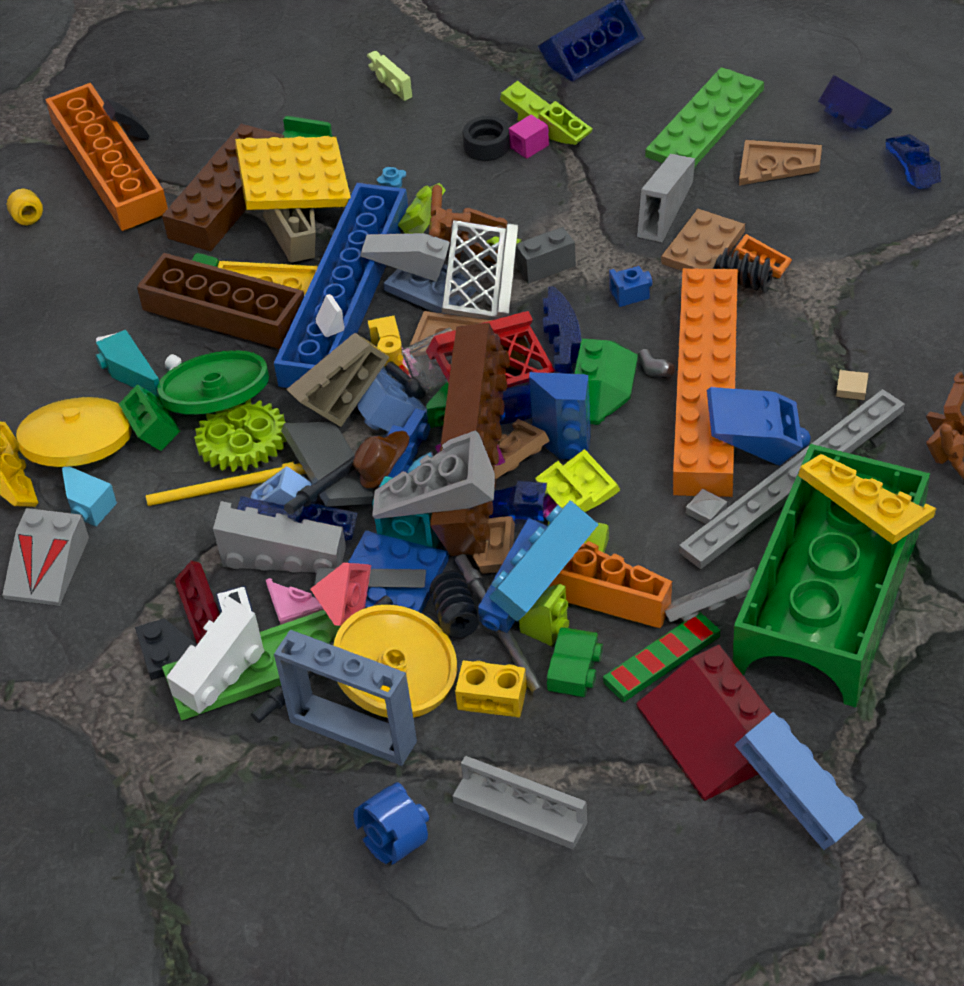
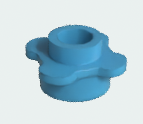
(391, 177)

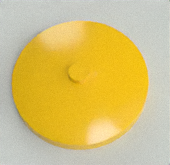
(73, 432)
(404, 642)

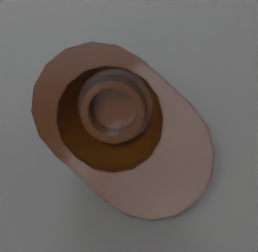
(378, 456)

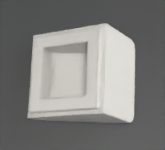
(330, 317)

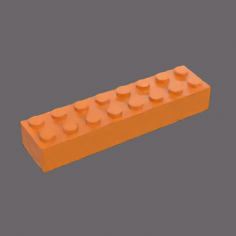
(107, 157)

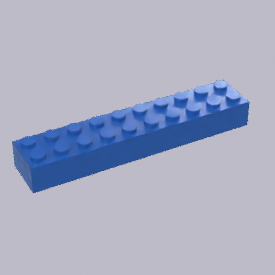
(344, 276)

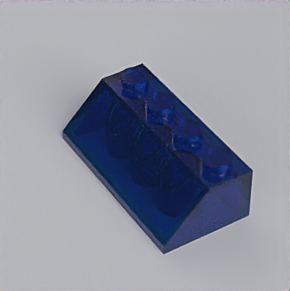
(592, 41)

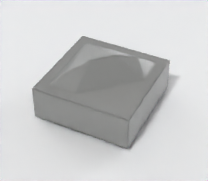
(705, 506)

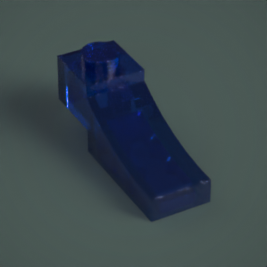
(915, 160)
(521, 501)

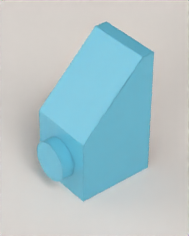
(88, 495)

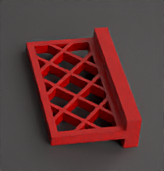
(507, 328)

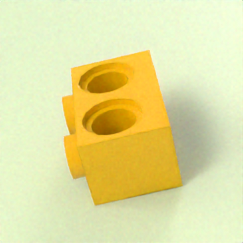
(490, 692)

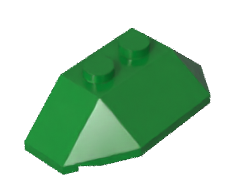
(610, 375)

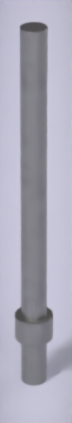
(475, 584)

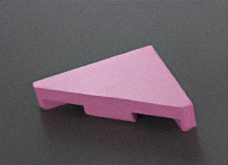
(291, 602)

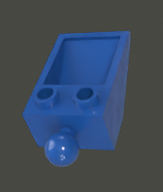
(757, 422)

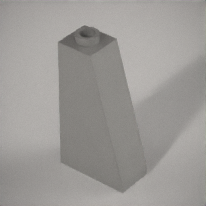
(664, 196)

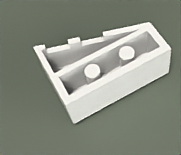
(219, 657)

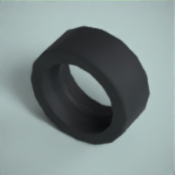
(486, 149)

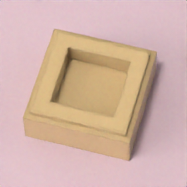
(852, 385)

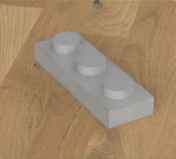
(711, 596)

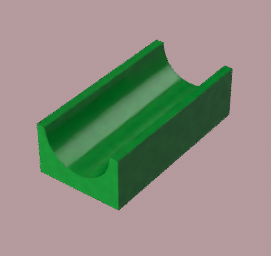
(827, 580)

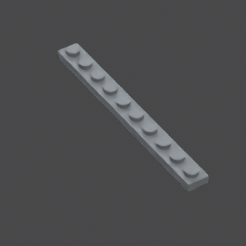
(774, 490)

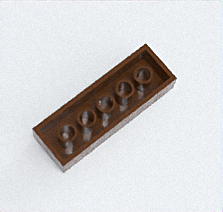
(213, 197)
(220, 299)

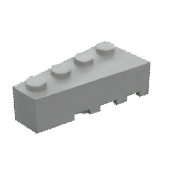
(276, 543)

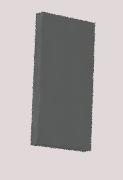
(320, 451)

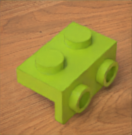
(419, 212)

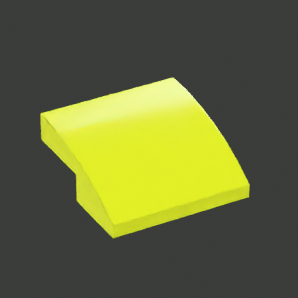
(580, 481)

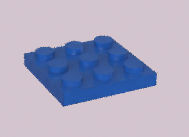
(394, 553)

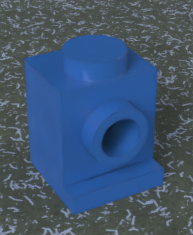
(630, 285)

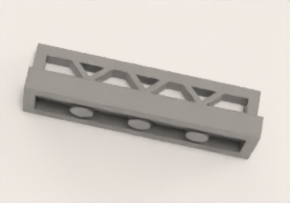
(520, 804)

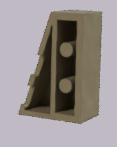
(294, 231)
(340, 379)

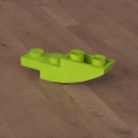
(562, 124)

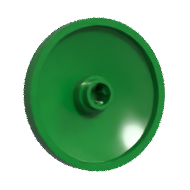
(213, 382)

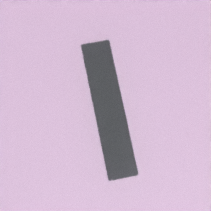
(386, 577)

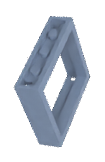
(303, 653)

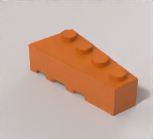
(615, 587)

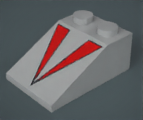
(44, 556)

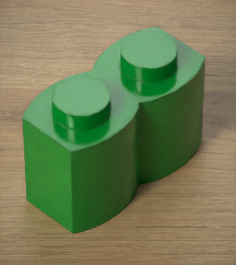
(573, 662)

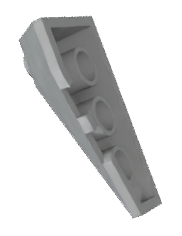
(447, 481)

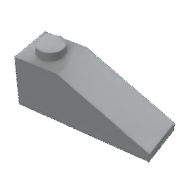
(412, 253)

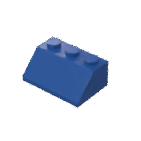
(562, 410)

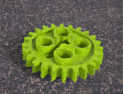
(240, 435)

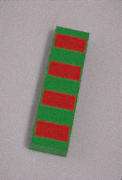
(661, 657)

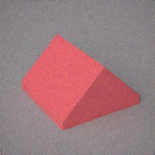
(343, 591)

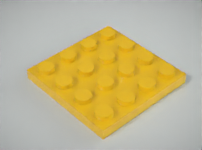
(292, 173)

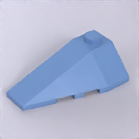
(387, 404)

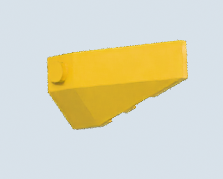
(13, 483)

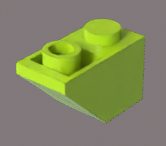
(546, 615)

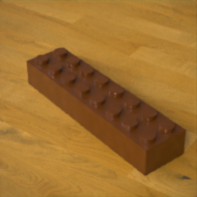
(473, 405)

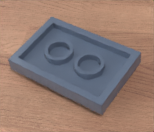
(425, 291)

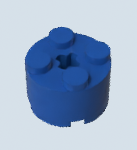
(392, 824)

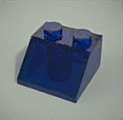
(852, 104)

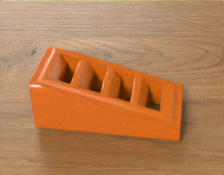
(754, 247)

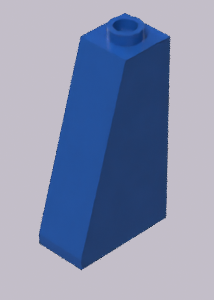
(489, 612)

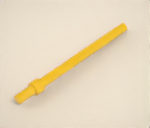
(219, 485)

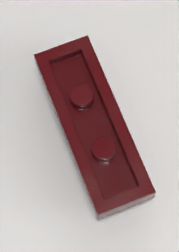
(196, 598)

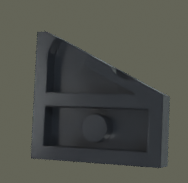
(161, 645)

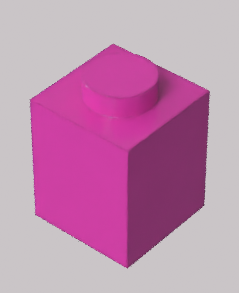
(528, 136)

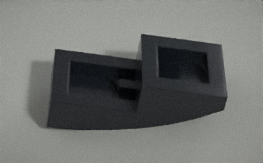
(126, 118)

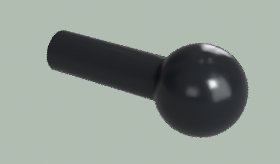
(411, 385)

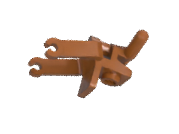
(442, 221)
(948, 429)

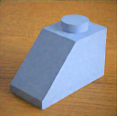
(280, 487)

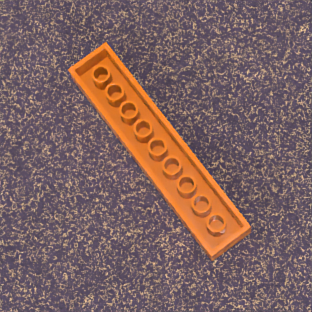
(704, 362)

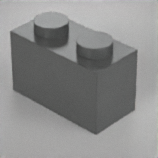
(545, 255)

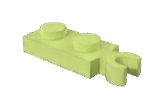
(390, 75)

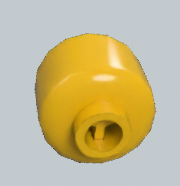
(24, 206)

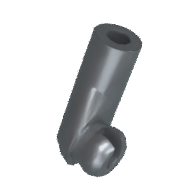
(655, 367)

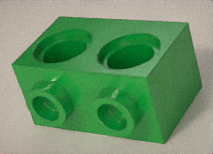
(149, 417)

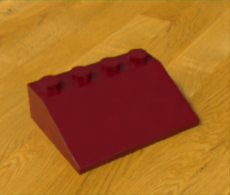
(701, 717)

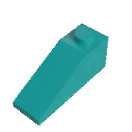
(126, 362)

